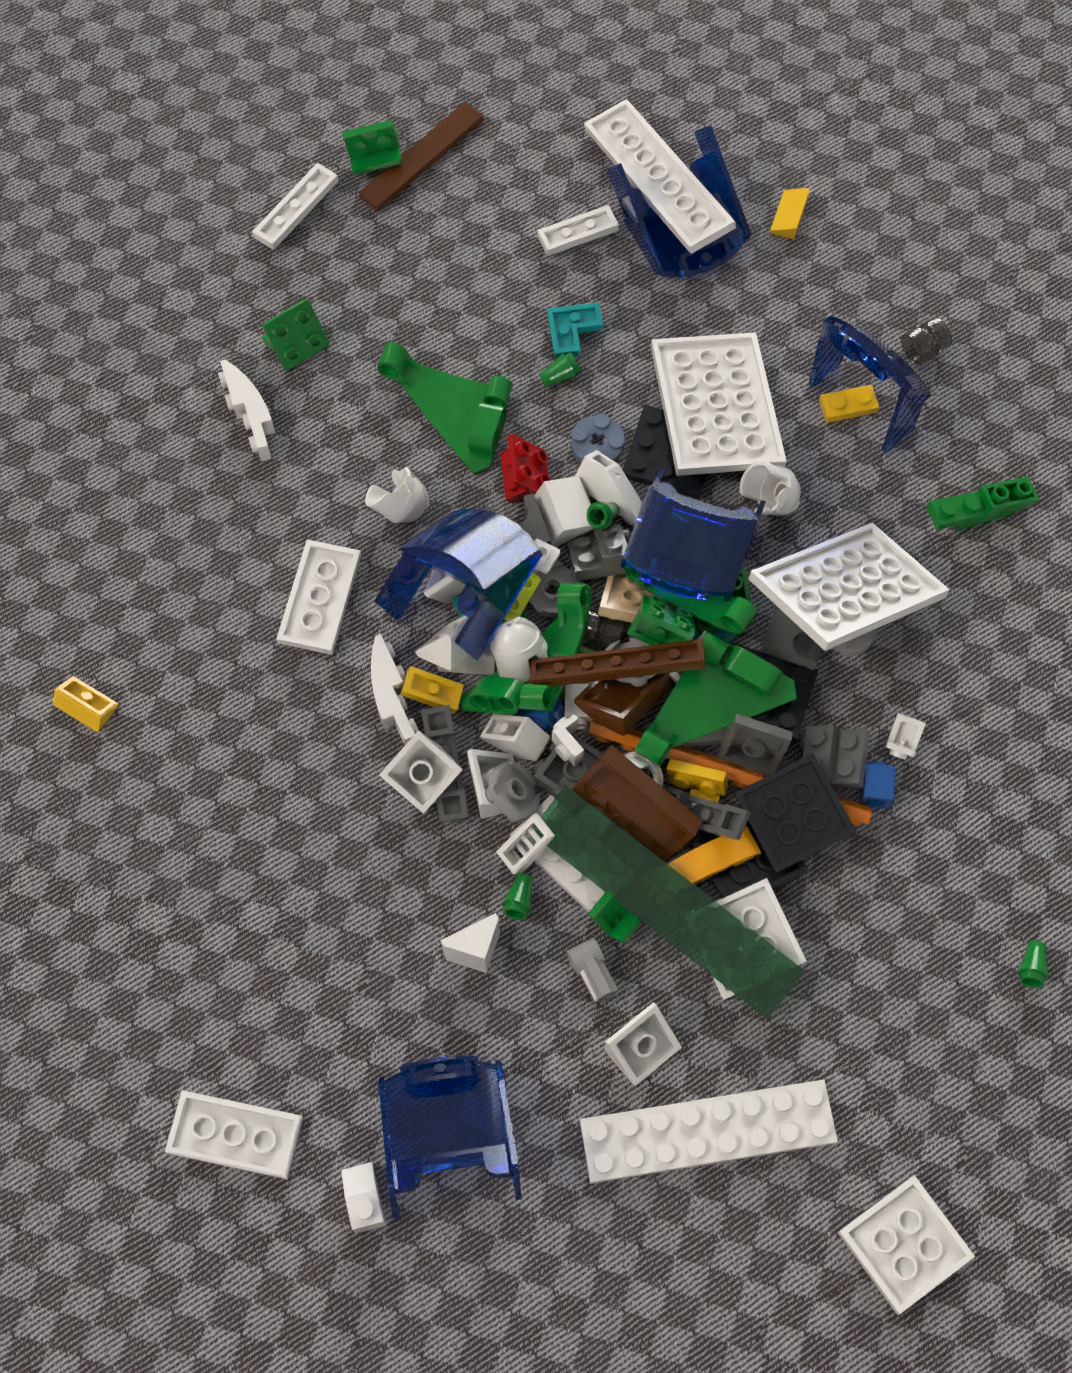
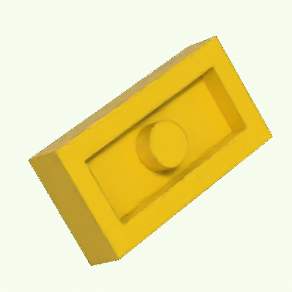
(848, 403)
(431, 689)
(697, 777)

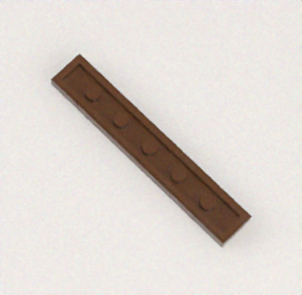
(421, 156)
(618, 663)

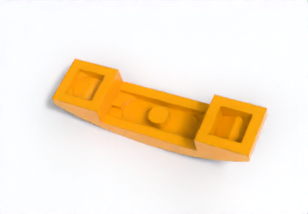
(715, 857)

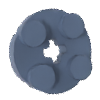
(597, 427)

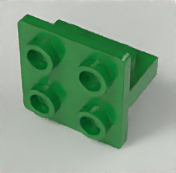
(373, 147)
(295, 334)
(661, 624)

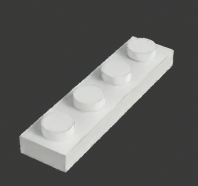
(295, 206)

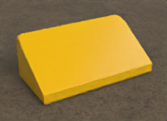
(790, 212)
(84, 703)

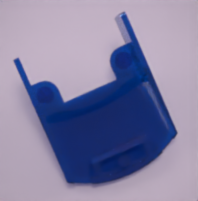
(657, 242)
(841, 339)
(690, 543)
(476, 549)
(446, 1118)

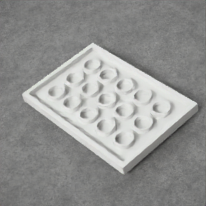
(716, 403)
(848, 585)

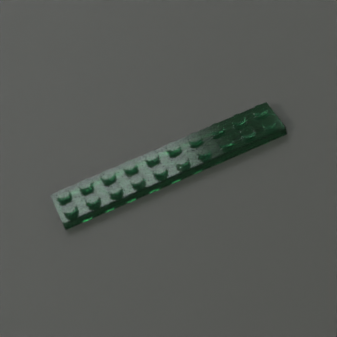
(669, 903)

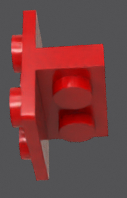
(523, 468)

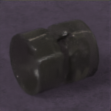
(927, 339)
(602, 629)

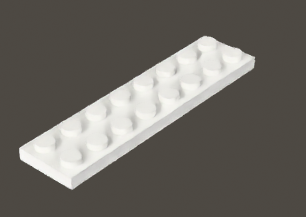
(660, 175)
(707, 1131)

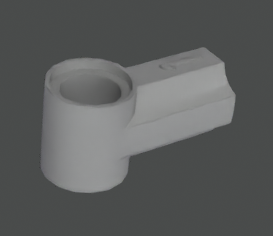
(589, 963)

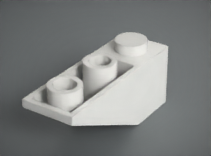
(608, 483)

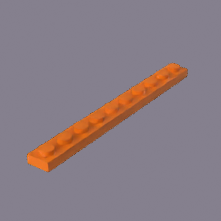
(739, 775)

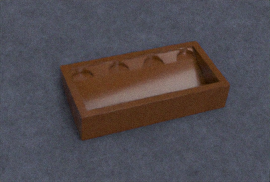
(621, 704)
(637, 804)

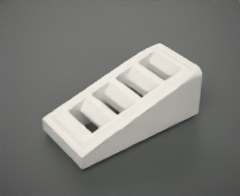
(507, 850)

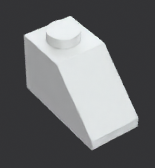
(515, 736)
(363, 1198)

